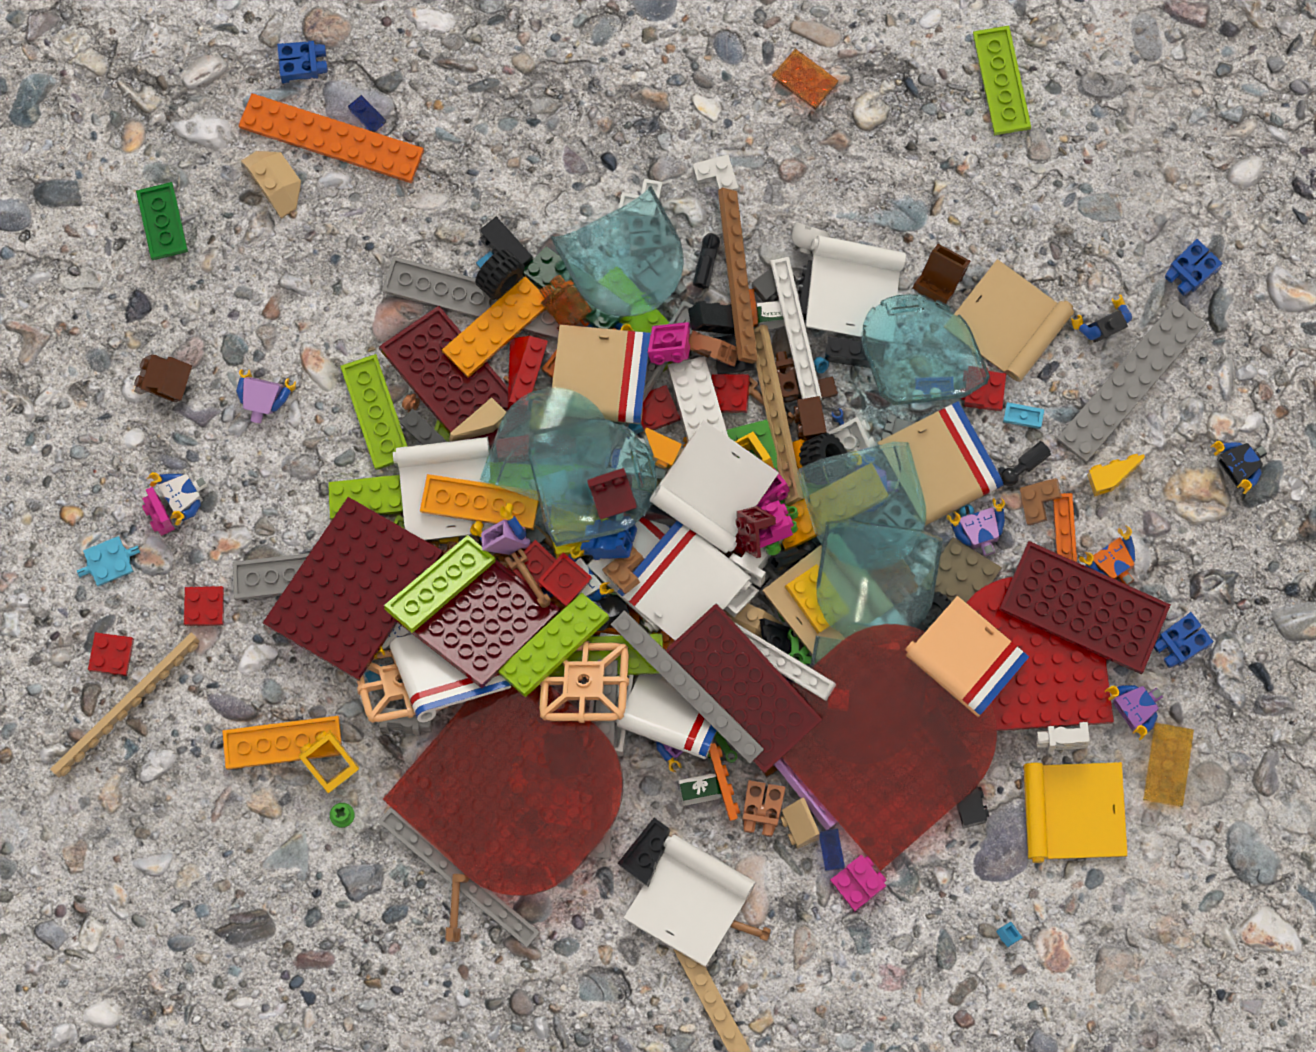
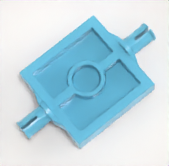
(108, 561)

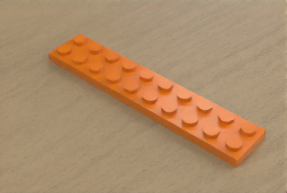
(331, 138)

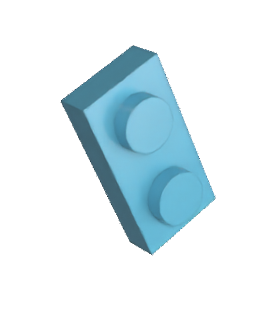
(1023, 415)

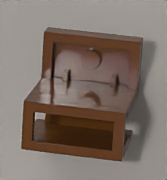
(941, 274)
(163, 377)

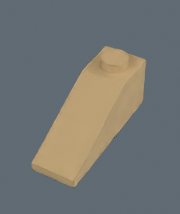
(481, 422)

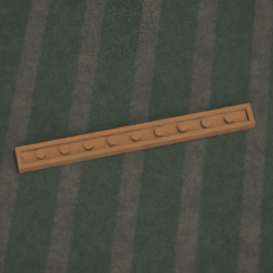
(737, 275)

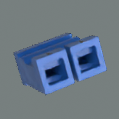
(300, 60)
(1188, 272)
(611, 546)
(1176, 643)

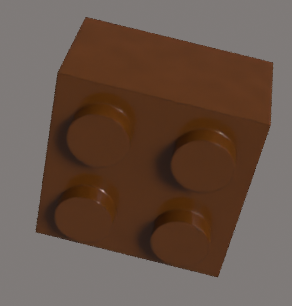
(810, 418)

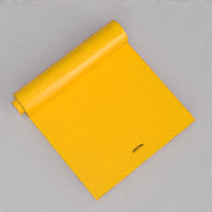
(1074, 811)

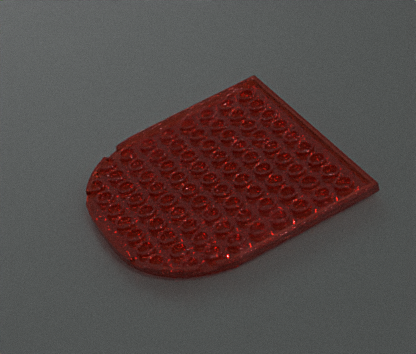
(889, 743)
(513, 793)

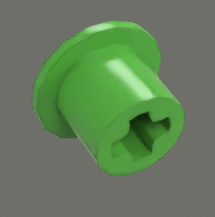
(342, 815)

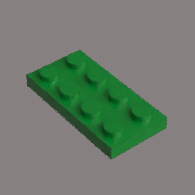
(162, 221)

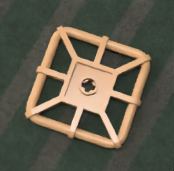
(392, 690)
(593, 690)

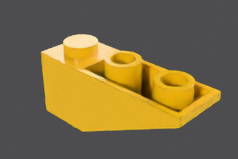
(1108, 477)

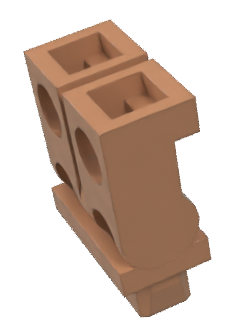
(713, 347)
(762, 813)

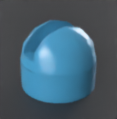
(824, 364)
(962, 512)

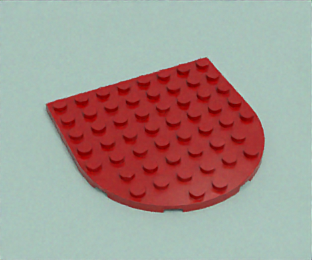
(1057, 681)

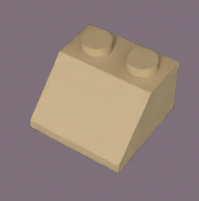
(800, 824)

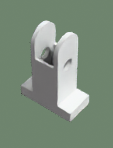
(752, 565)

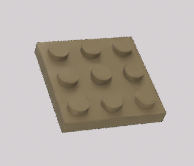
(963, 571)

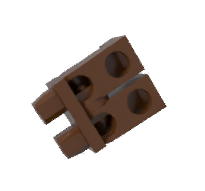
(787, 377)

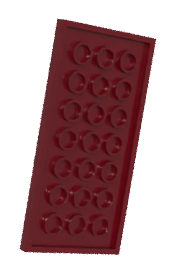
(435, 378)
(1085, 607)
(744, 684)

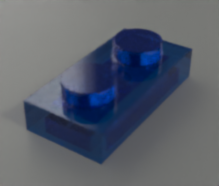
(366, 114)
(831, 850)

